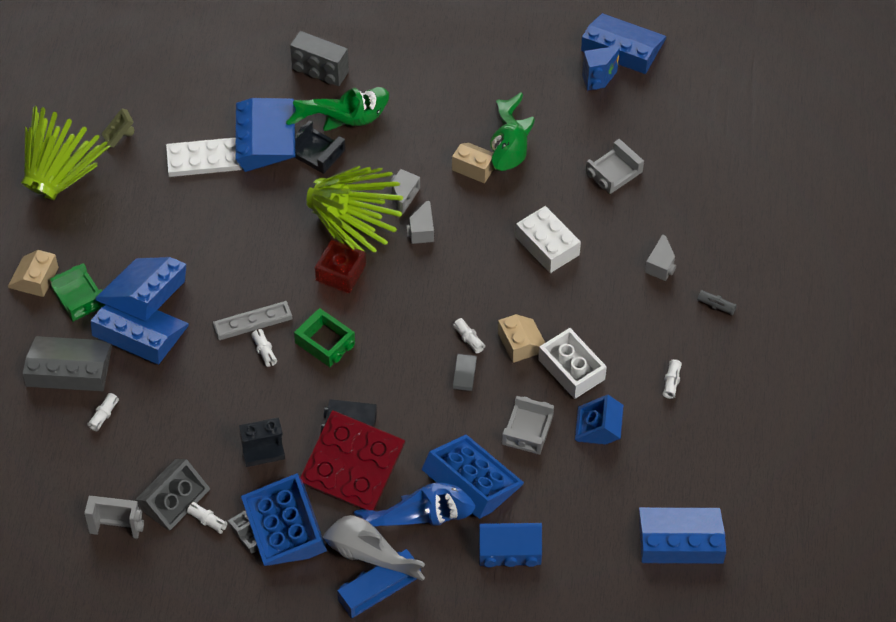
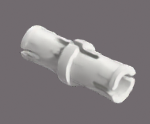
(469, 335)
(264, 347)
(672, 379)
(103, 412)
(207, 517)

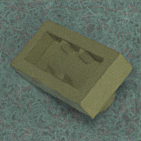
(118, 127)

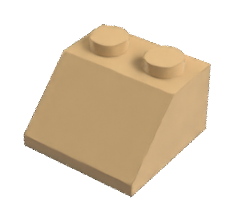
(473, 162)
(34, 273)
(520, 337)

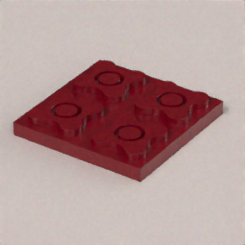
(352, 461)

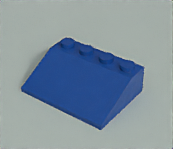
(636, 44)
(263, 132)
(144, 286)
(143, 338)
(473, 471)
(283, 522)
(682, 535)

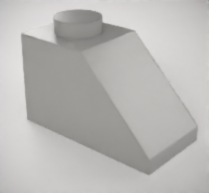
(408, 188)
(421, 225)
(661, 260)

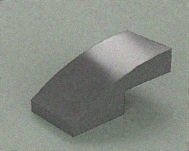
(464, 372)
(242, 528)

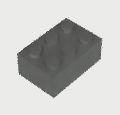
(319, 58)

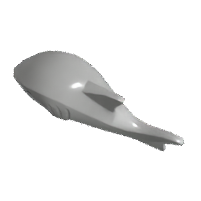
(360, 540)

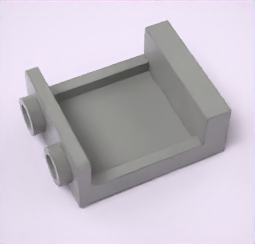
(615, 167)
(528, 425)
(113, 512)

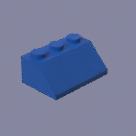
(510, 544)

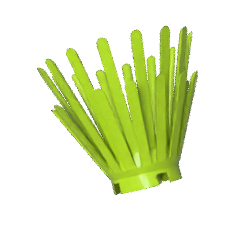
(49, 174)
(336, 199)

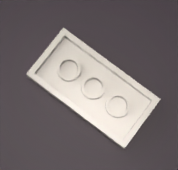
(202, 157)

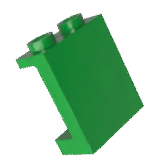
(76, 292)

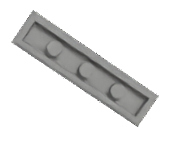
(252, 320)

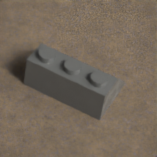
(172, 493)

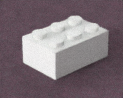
(547, 239)
(572, 363)

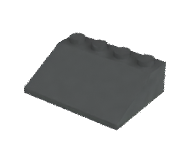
(67, 363)

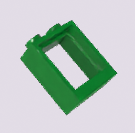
(312, 325)

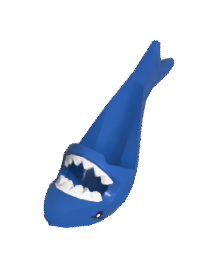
(430, 504)

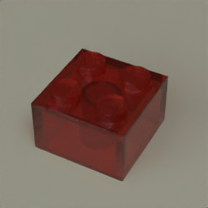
(340, 266)

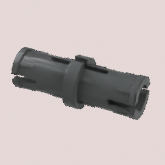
(705, 298)

